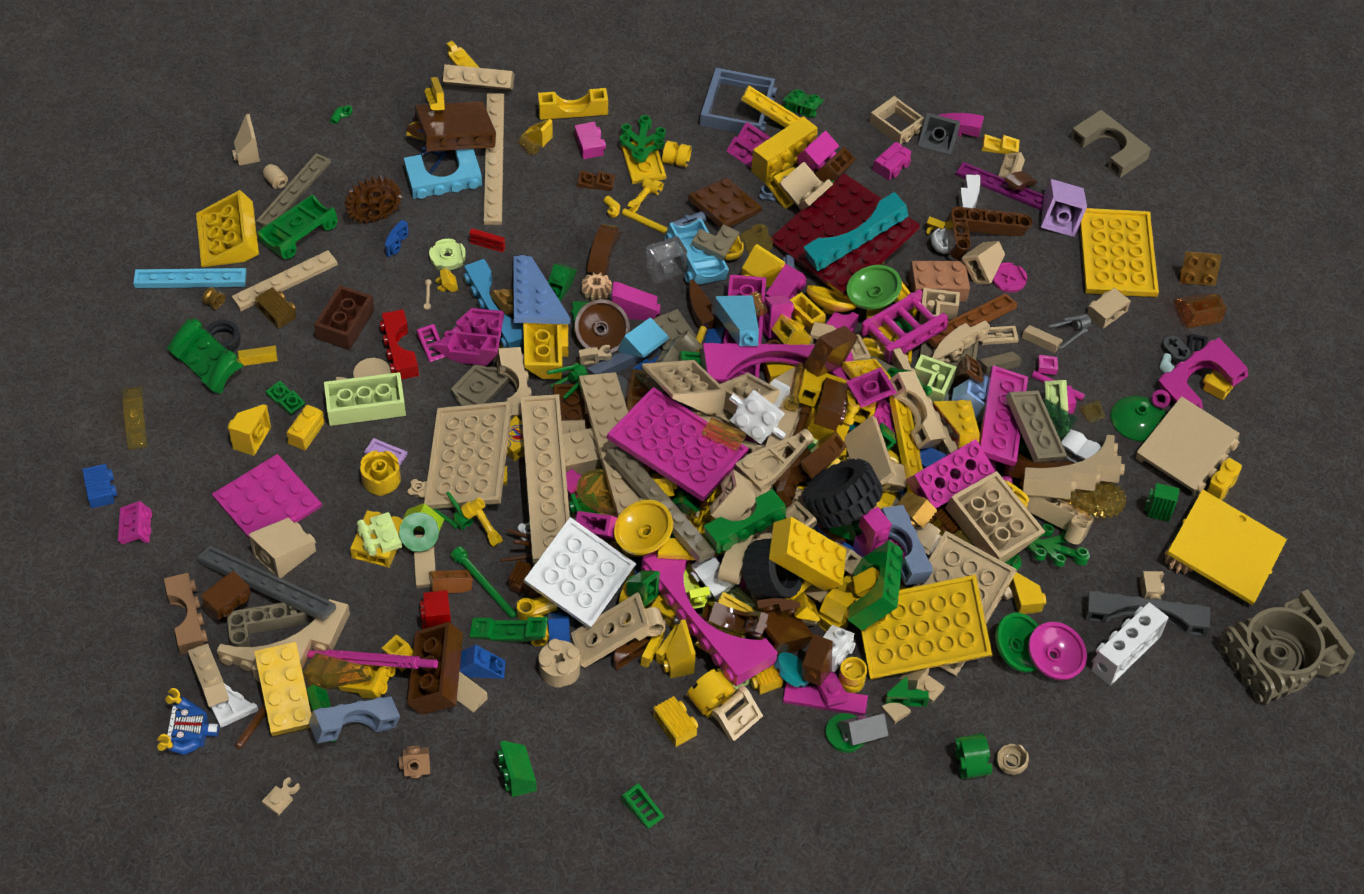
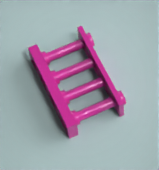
(910, 340)

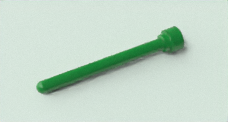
(461, 556)

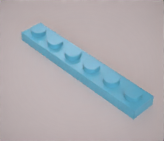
(190, 278)

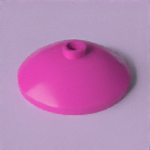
(1062, 643)

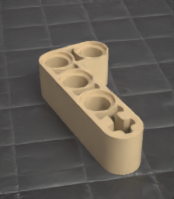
(1062, 515)

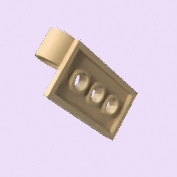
(642, 624)

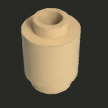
(275, 176)

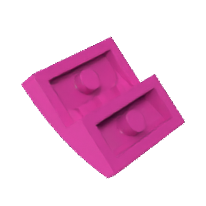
(747, 140)

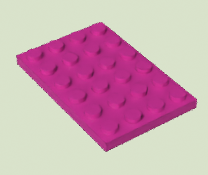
(673, 444)

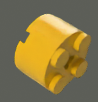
(380, 472)
(711, 692)

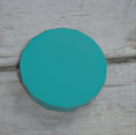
(790, 669)

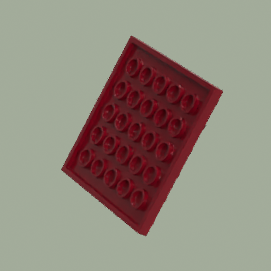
(835, 213)

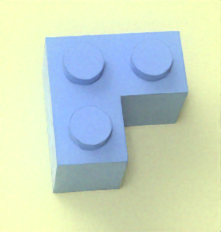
(975, 392)

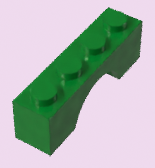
(725, 533)

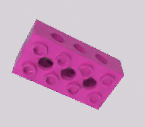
(964, 465)

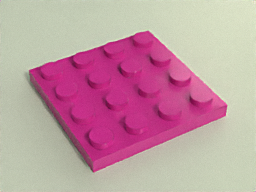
(266, 496)

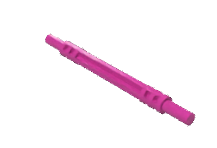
(378, 659)

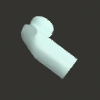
(1165, 365)

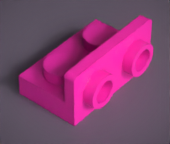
(134, 523)

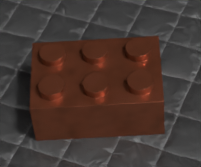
(344, 317)

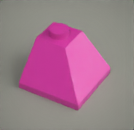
(871, 387)

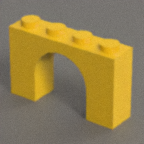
(812, 385)

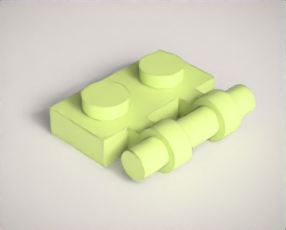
(385, 532)

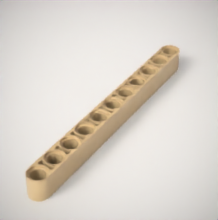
(731, 565)

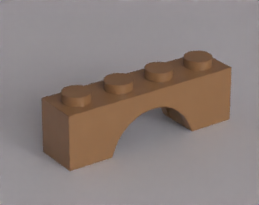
(180, 593)

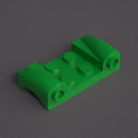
(294, 224)
(204, 354)

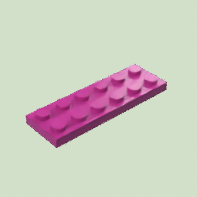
(999, 428)

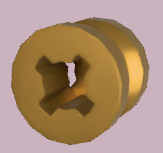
(213, 298)

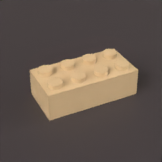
(581, 451)

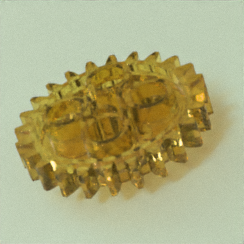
(1104, 501)

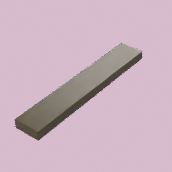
(294, 189)

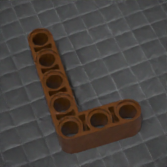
(966, 219)

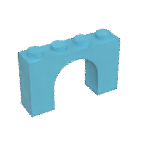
(424, 184)

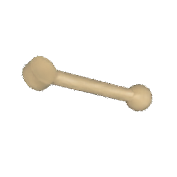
(428, 282)

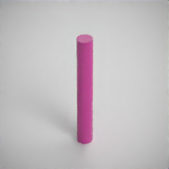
(1040, 377)

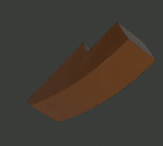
(700, 307)

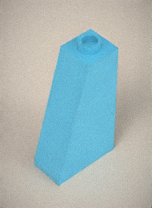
(739, 318)

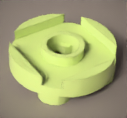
(451, 262)

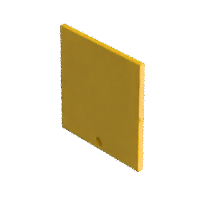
(1227, 547)

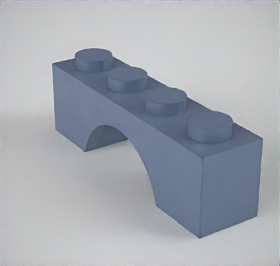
(915, 565)
(377, 713)

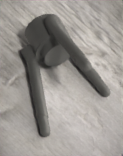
(1079, 323)

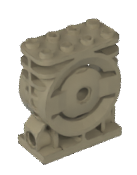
(1293, 633)

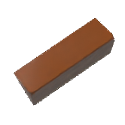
(451, 580)

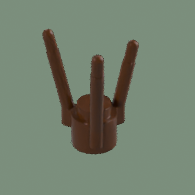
(526, 543)

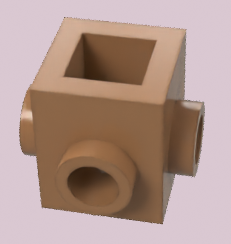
(415, 761)

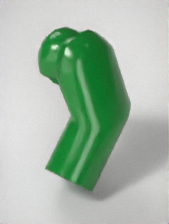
(339, 113)

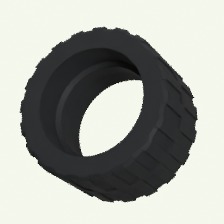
(766, 578)

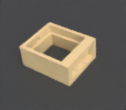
(896, 106)

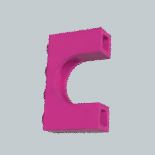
(1214, 356)

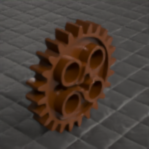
(373, 199)

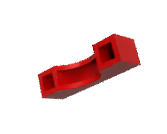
(395, 327)

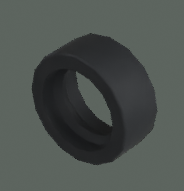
(228, 326)

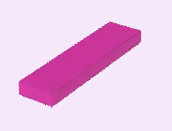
(811, 697)

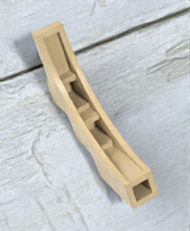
(1083, 475)
(315, 636)

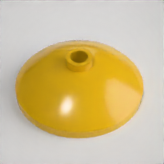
(829, 299)
(640, 519)

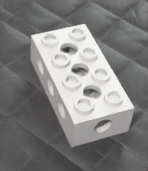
(1129, 643)

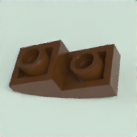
(1019, 180)
(601, 181)
(786, 605)

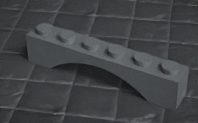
(1188, 618)

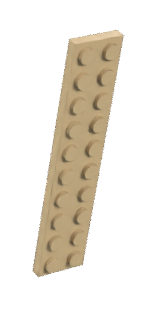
(605, 409)
(544, 470)

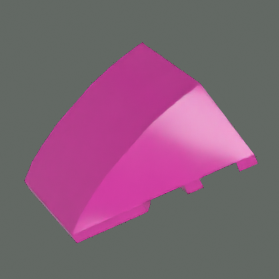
(473, 338)

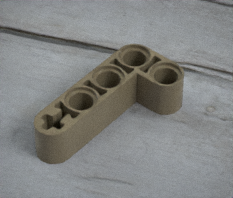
(683, 342)
(267, 614)

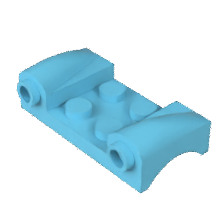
(701, 265)

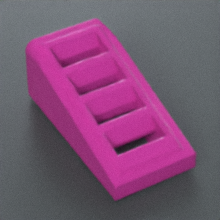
(425, 331)

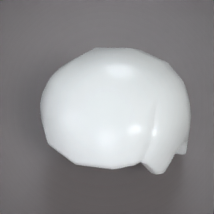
(939, 241)

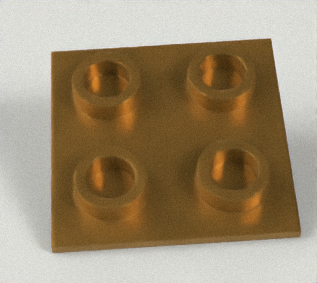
(1200, 268)

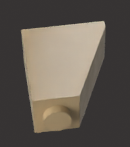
(984, 261)

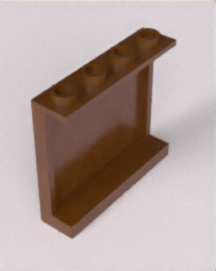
(457, 127)

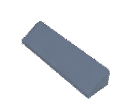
(618, 362)

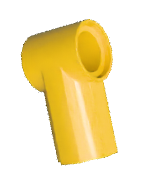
(536, 606)

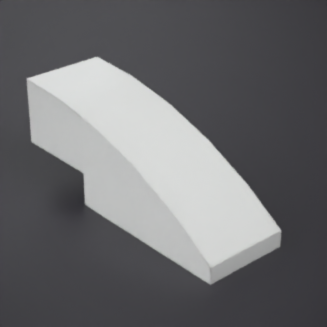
(969, 194)

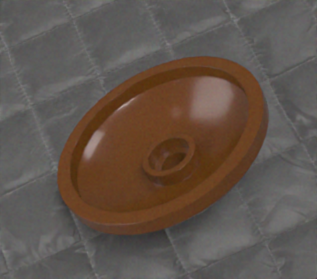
(609, 317)

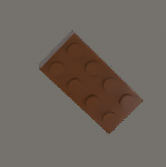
(436, 687)

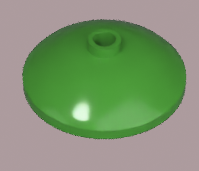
(874, 287)

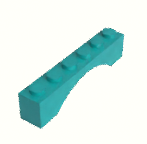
(827, 250)

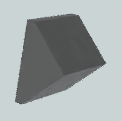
(939, 133)

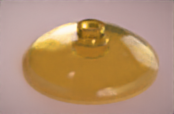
(595, 492)

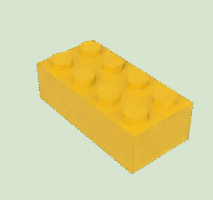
(782, 149)
(807, 554)
(283, 688)

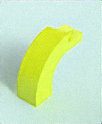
(695, 594)

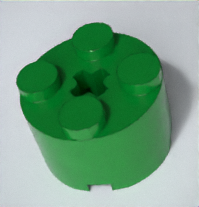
(973, 756)

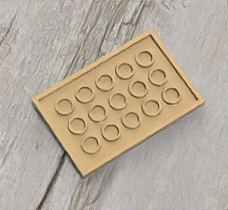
(468, 454)
(958, 559)

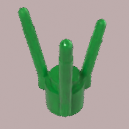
(575, 371)
(460, 520)

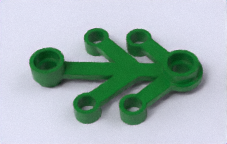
(641, 153)
(1050, 545)

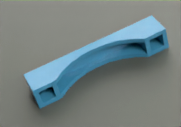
(480, 279)

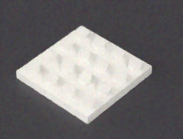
(579, 572)

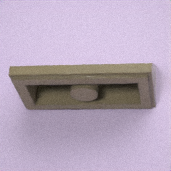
(1005, 361)

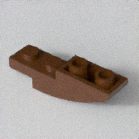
(789, 480)

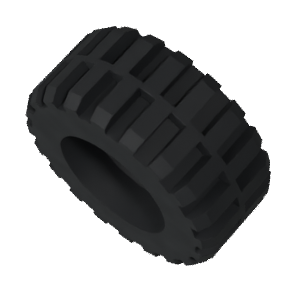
(842, 493)

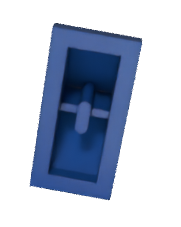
(559, 626)

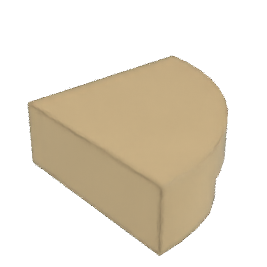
(895, 711)

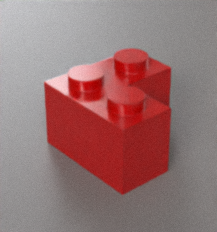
(435, 608)

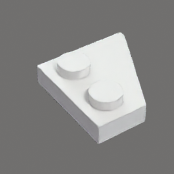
(233, 709)

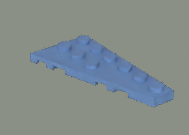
(533, 295)

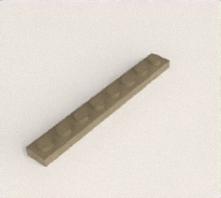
(649, 490)

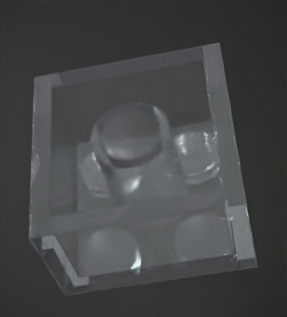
(665, 259)

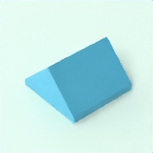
(643, 339)

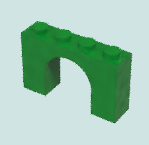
(885, 593)

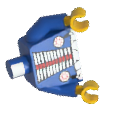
(187, 726)

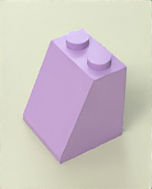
(1063, 207)

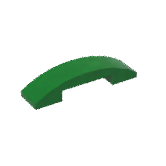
(509, 630)

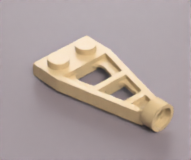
(759, 475)

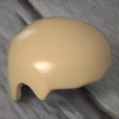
(1014, 754)

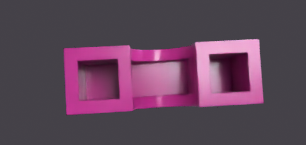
(875, 532)

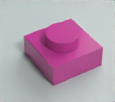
(1047, 364)

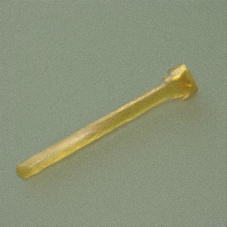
(791, 402)

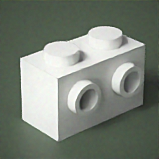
(842, 644)

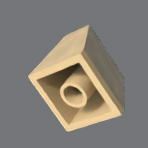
(282, 546)

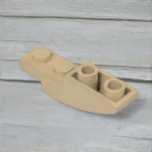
(962, 337)

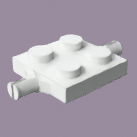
(757, 416)

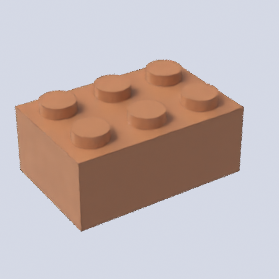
(940, 276)

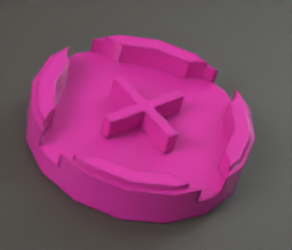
(1010, 277)

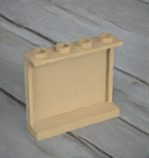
(1189, 445)

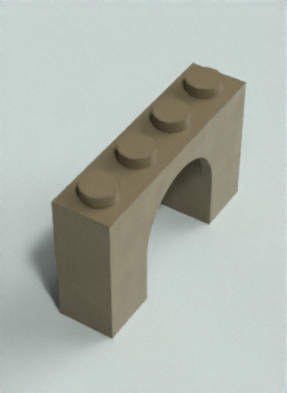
(1103, 126)

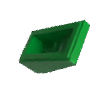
(631, 805)

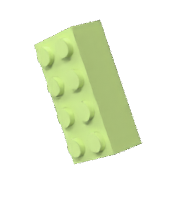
(364, 398)

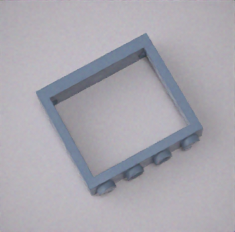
(736, 79)

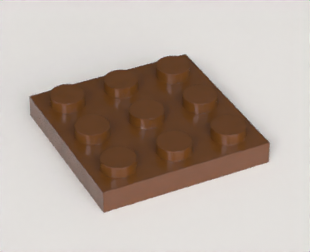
(724, 203)

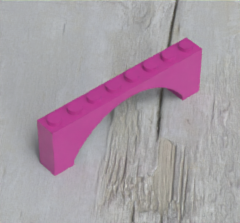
(728, 359)
(734, 655)

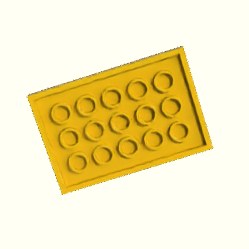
(1118, 252)
(929, 629)

